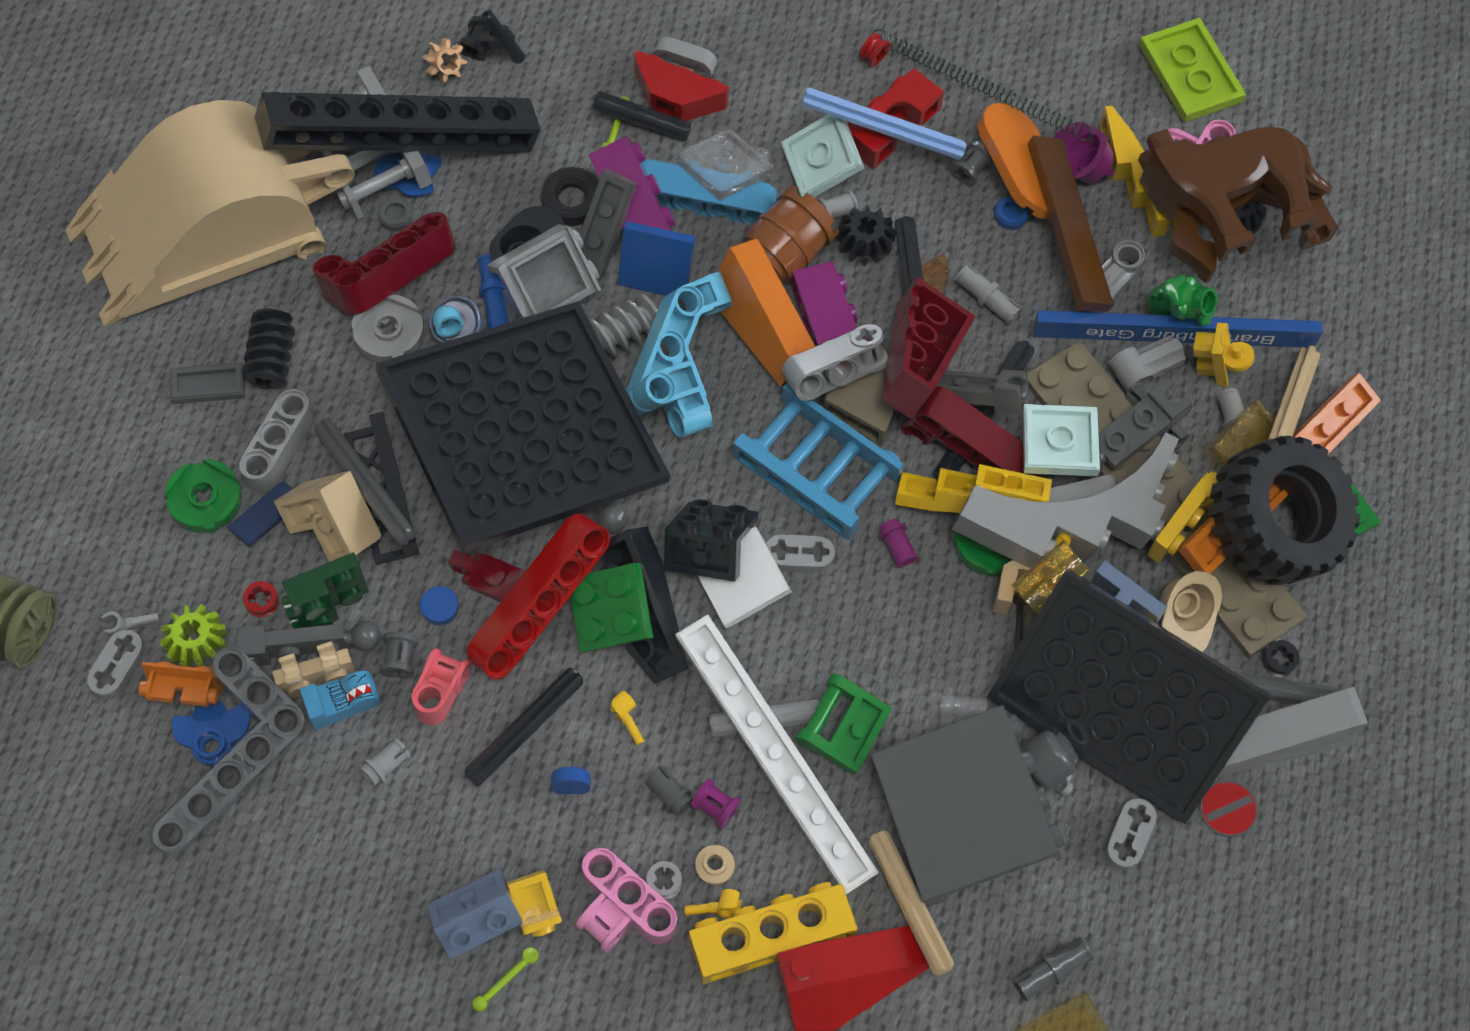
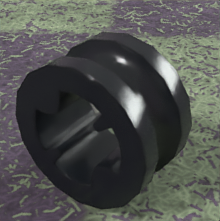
(1288, 651)

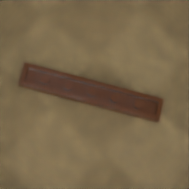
(1070, 224)

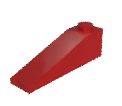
(845, 976)

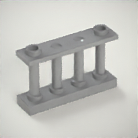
(409, 167)

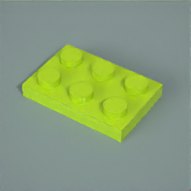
(1192, 70)

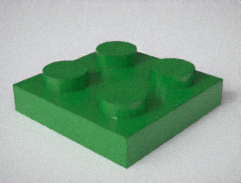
(611, 608)

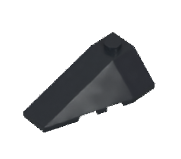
(662, 654)

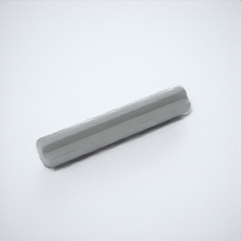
(787, 715)

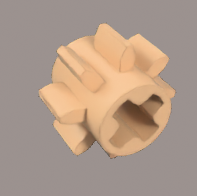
(453, 58)

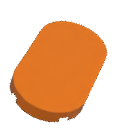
(1006, 138)

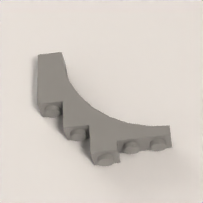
(1029, 529)

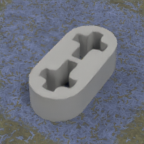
(687, 55)
(802, 544)
(109, 659)
(1122, 830)

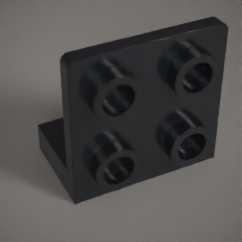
(707, 539)

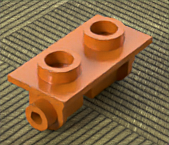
(166, 679)

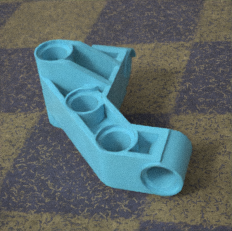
(673, 379)

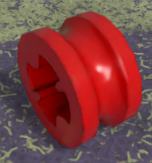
(874, 49)
(268, 590)

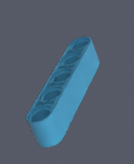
(683, 191)

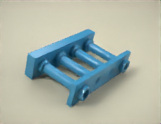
(812, 494)

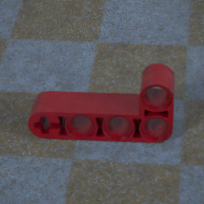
(386, 267)
(965, 432)

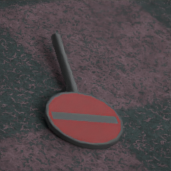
(1229, 808)

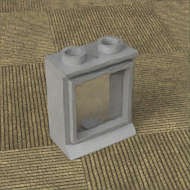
(546, 272)

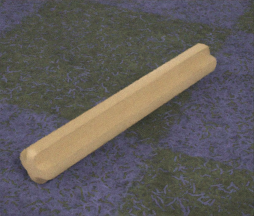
(1295, 393)
(911, 903)

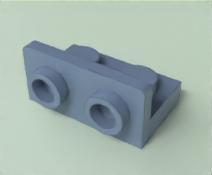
(474, 914)

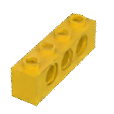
(717, 962)

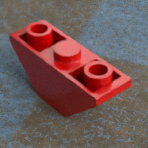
(678, 89)

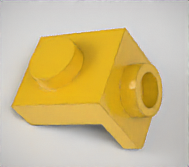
(535, 903)

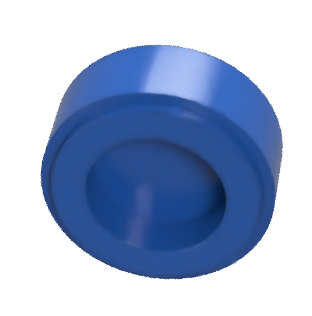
(1010, 214)
(439, 605)
(570, 780)

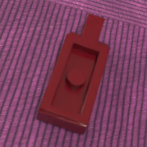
(485, 574)

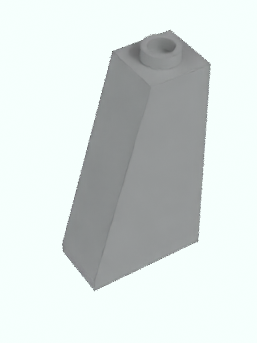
(1299, 731)

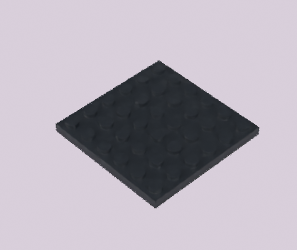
(521, 425)

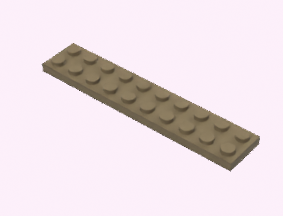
(1249, 609)

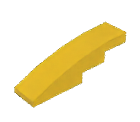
(1127, 167)
(953, 488)

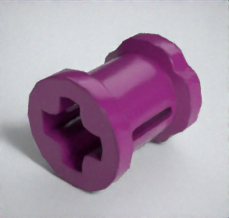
(709, 791)

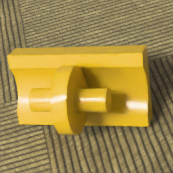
(1217, 353)

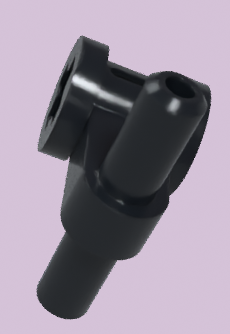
(489, 34)

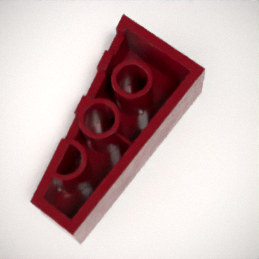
(922, 344)

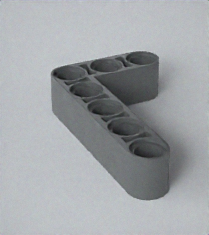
(236, 756)

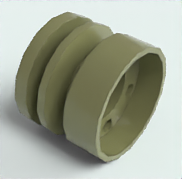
(25, 620)

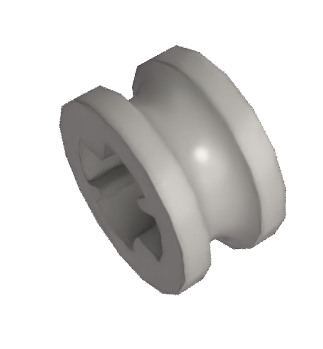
(676, 879)

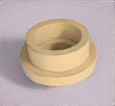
(710, 876)

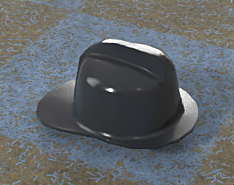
(523, 228)

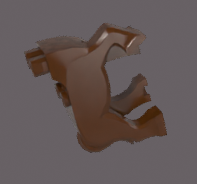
(1217, 179)

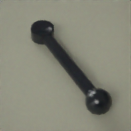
(1020, 603)

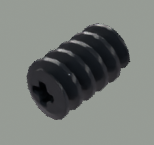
(268, 349)

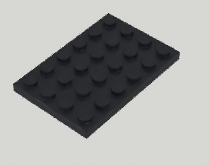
(1128, 695)

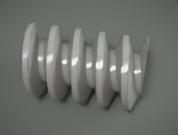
(625, 323)

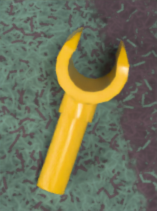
(622, 705)
(727, 904)

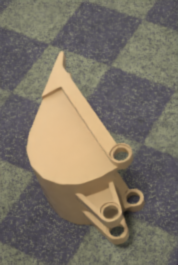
(200, 208)

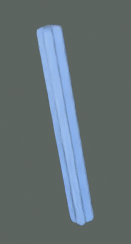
(883, 123)

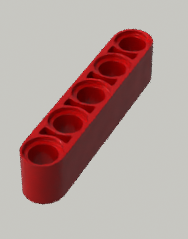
(537, 596)

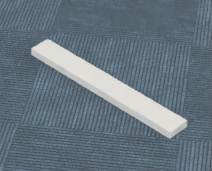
(776, 754)

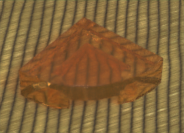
(936, 272)

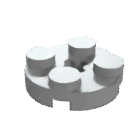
(381, 347)

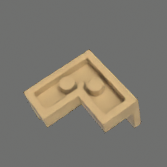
(333, 511)

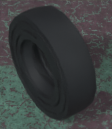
(563, 179)

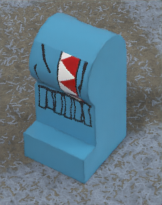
(340, 698)

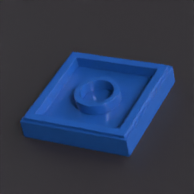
(655, 258)

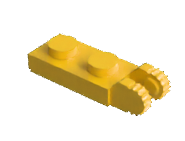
(1187, 515)

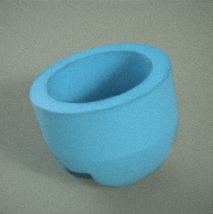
(452, 321)

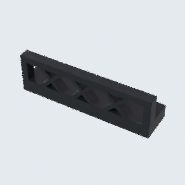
(391, 480)

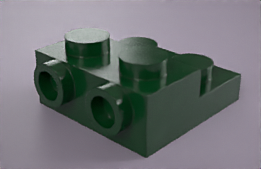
(315, 593)

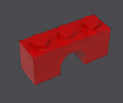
(909, 99)

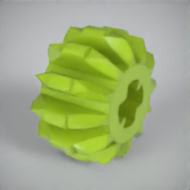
(201, 623)

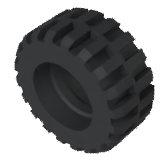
(1321, 498)

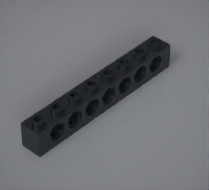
(395, 122)

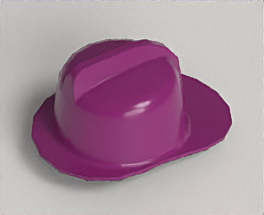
(1090, 158)

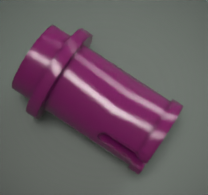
(898, 543)

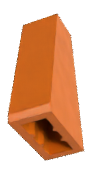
(762, 308)

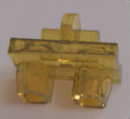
(1042, 578)

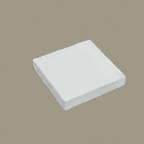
(755, 588)

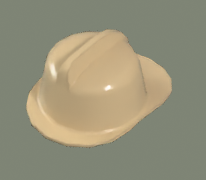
(1192, 607)

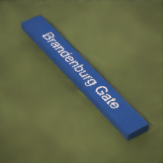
(1155, 327)

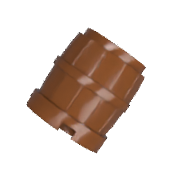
(793, 232)

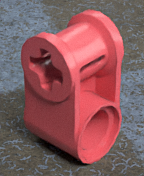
(440, 680)

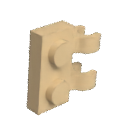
(319, 670)

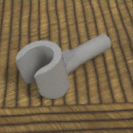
(127, 623)

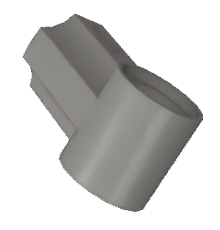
(1119, 274)
(1145, 364)

